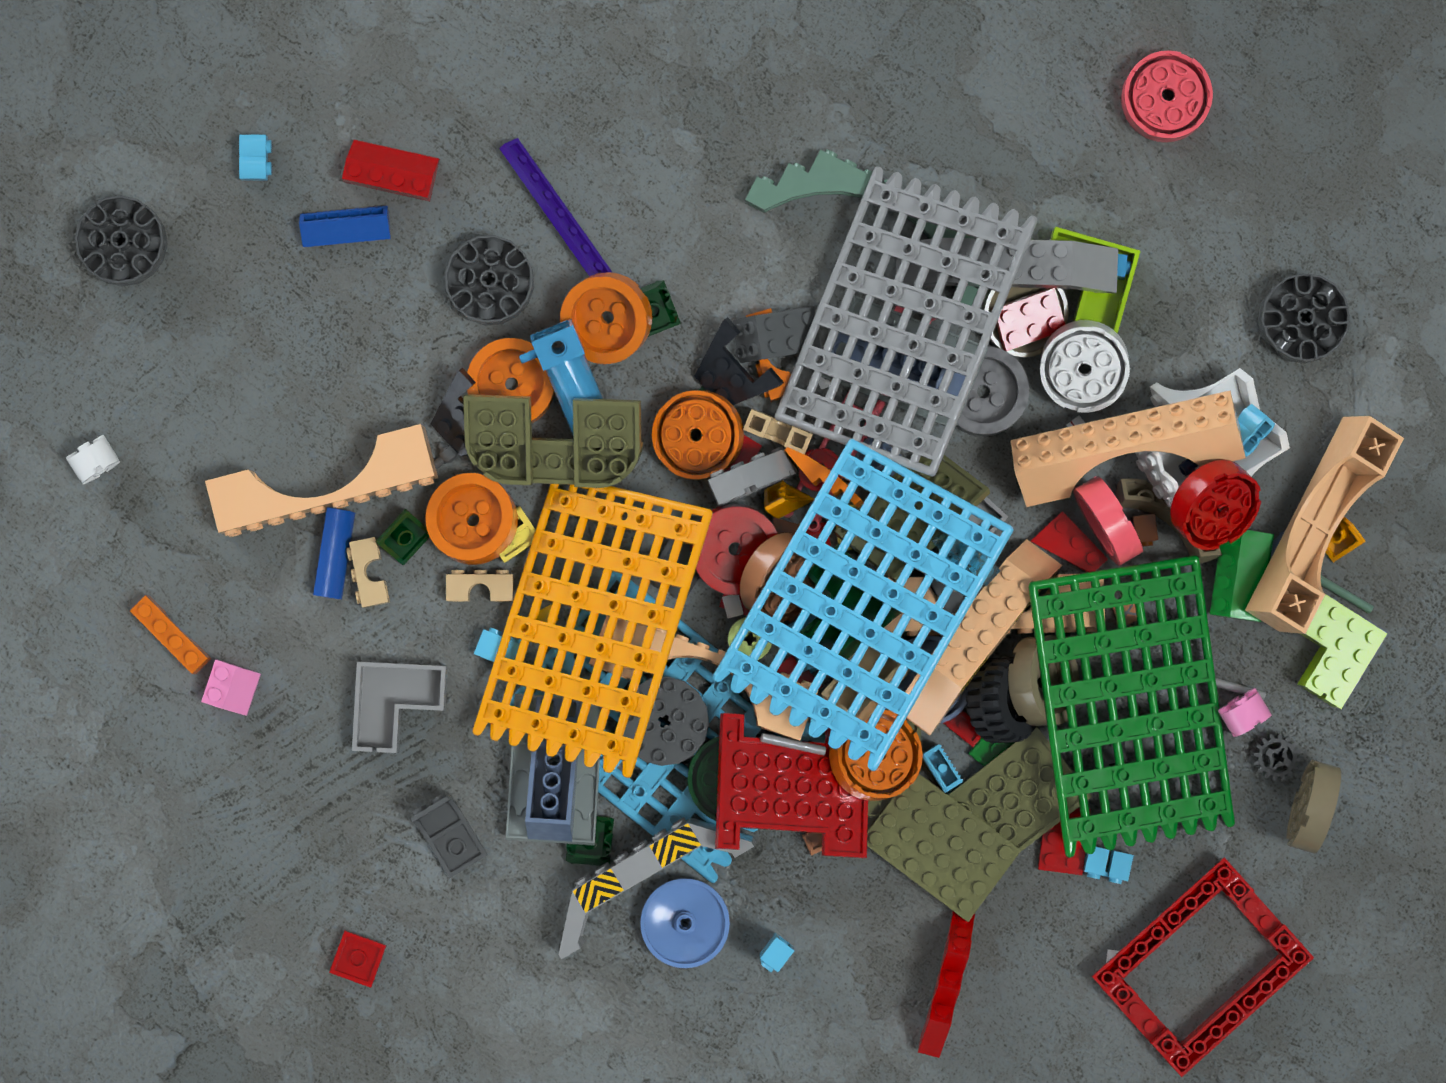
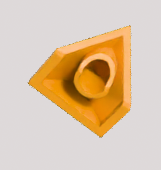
(783, 499)
(1344, 540)

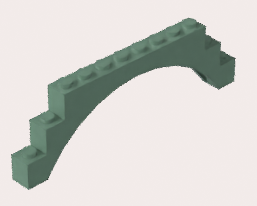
(827, 177)

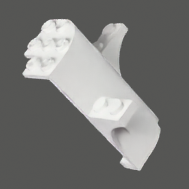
(1163, 467)

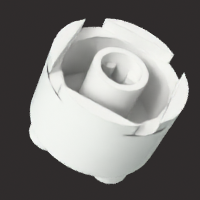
(93, 459)

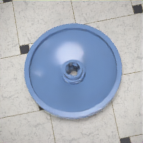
(680, 944)

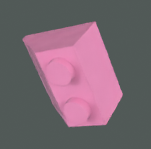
(231, 687)

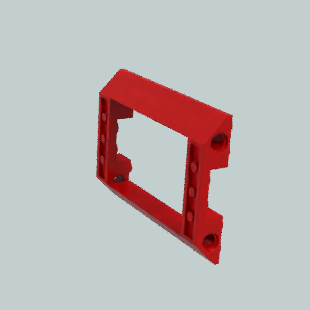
(1290, 960)

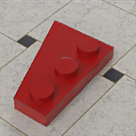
(1069, 543)

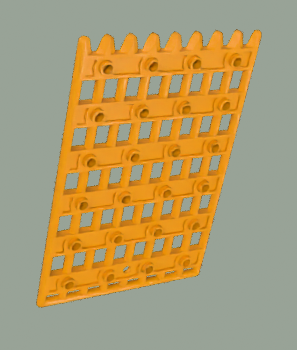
(585, 644)

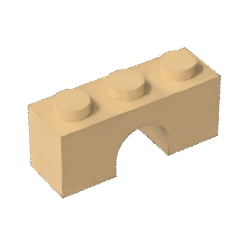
(784, 434)
(362, 554)
(460, 584)

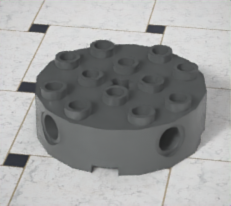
(109, 222)
(476, 262)
(1325, 312)
(687, 727)

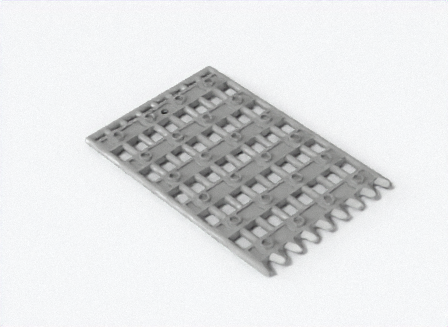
(897, 340)

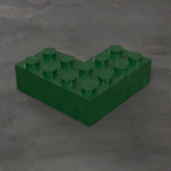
(850, 602)

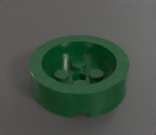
(704, 778)

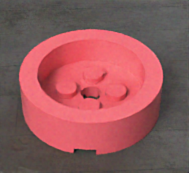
(1157, 117)
(1108, 520)

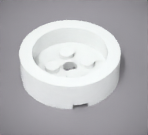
(1088, 344)

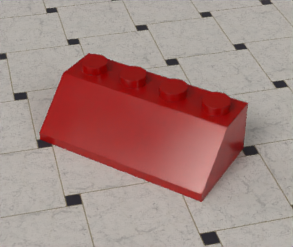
(390, 170)

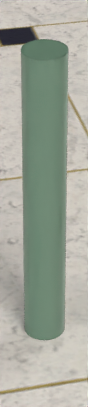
(1346, 595)

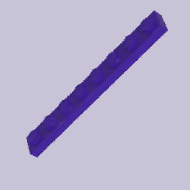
(554, 207)

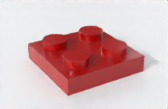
(358, 958)

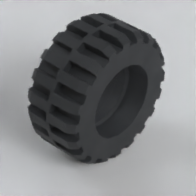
(992, 706)

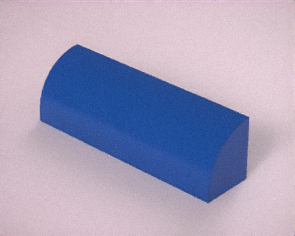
(345, 226)
(333, 553)

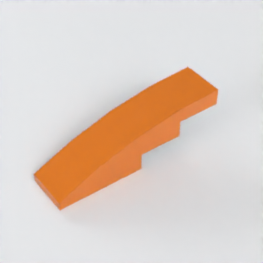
(817, 473)

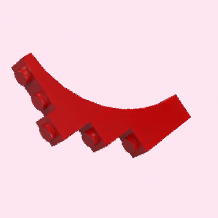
(947, 986)

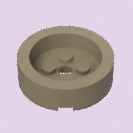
(1027, 691)
(1313, 806)

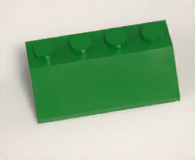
(1239, 573)

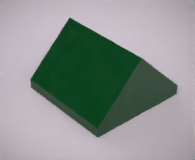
(403, 537)

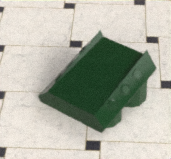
(663, 310)
(594, 854)

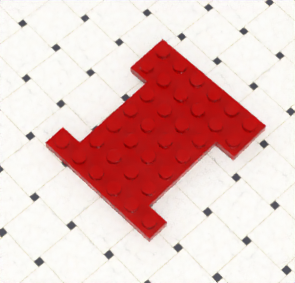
(784, 791)

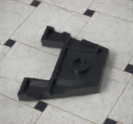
(725, 375)
(450, 414)

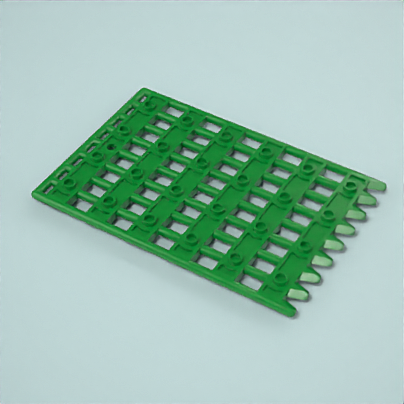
(1115, 731)

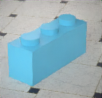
(776, 953)

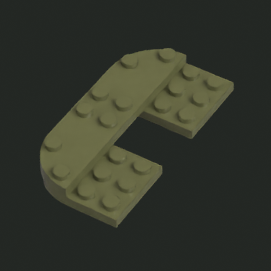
(599, 456)

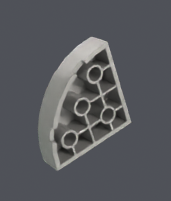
(751, 477)

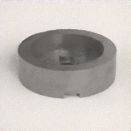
(1006, 398)

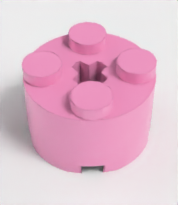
(1244, 712)

